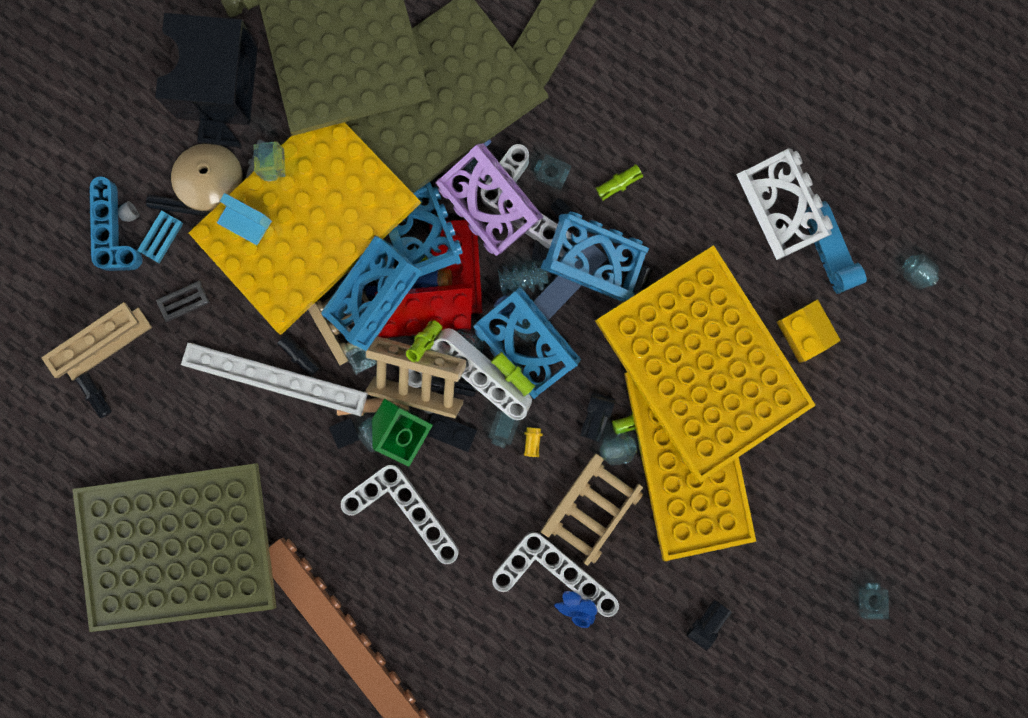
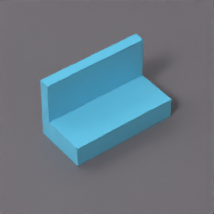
(243, 220)

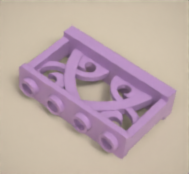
(521, 207)

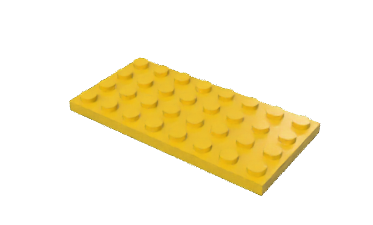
(686, 513)

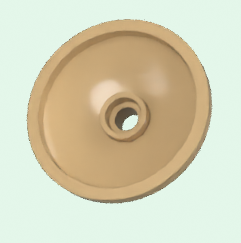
(205, 190)

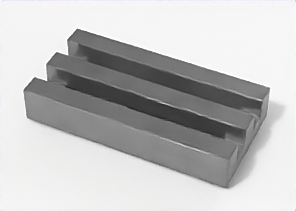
(201, 293)

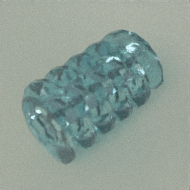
(522, 278)

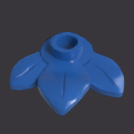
(580, 610)

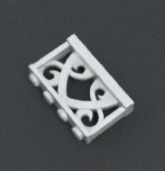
(755, 188)

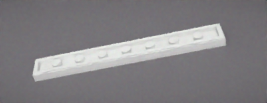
(274, 379)

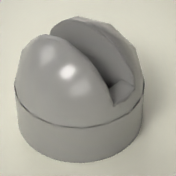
(128, 212)

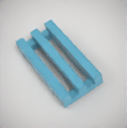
(162, 215)

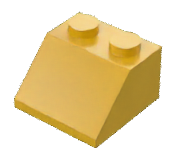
(808, 331)

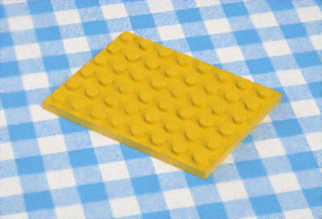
(321, 222)
(705, 363)

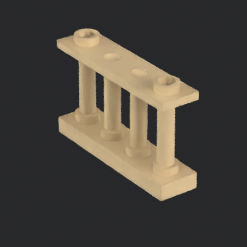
(330, 332)
(97, 342)
(430, 364)
(582, 488)

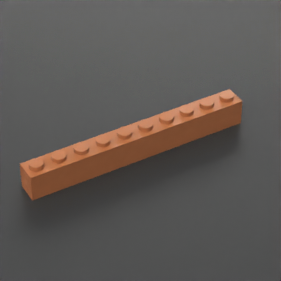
(339, 633)

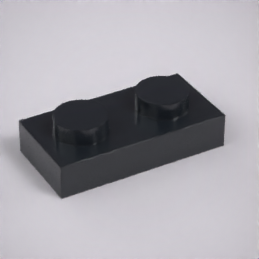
(451, 432)

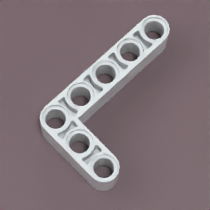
(516, 169)
(476, 363)
(406, 506)
(557, 569)

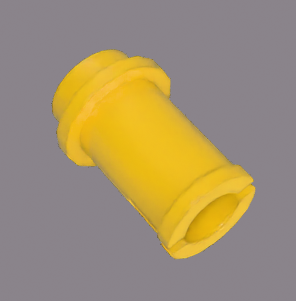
(532, 441)

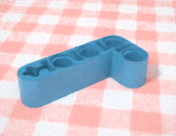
(110, 223)
(837, 259)

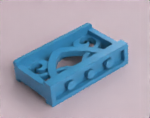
(434, 240)
(566, 265)
(392, 288)
(527, 309)

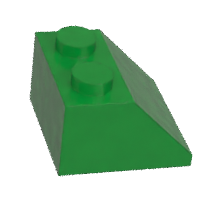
(398, 432)

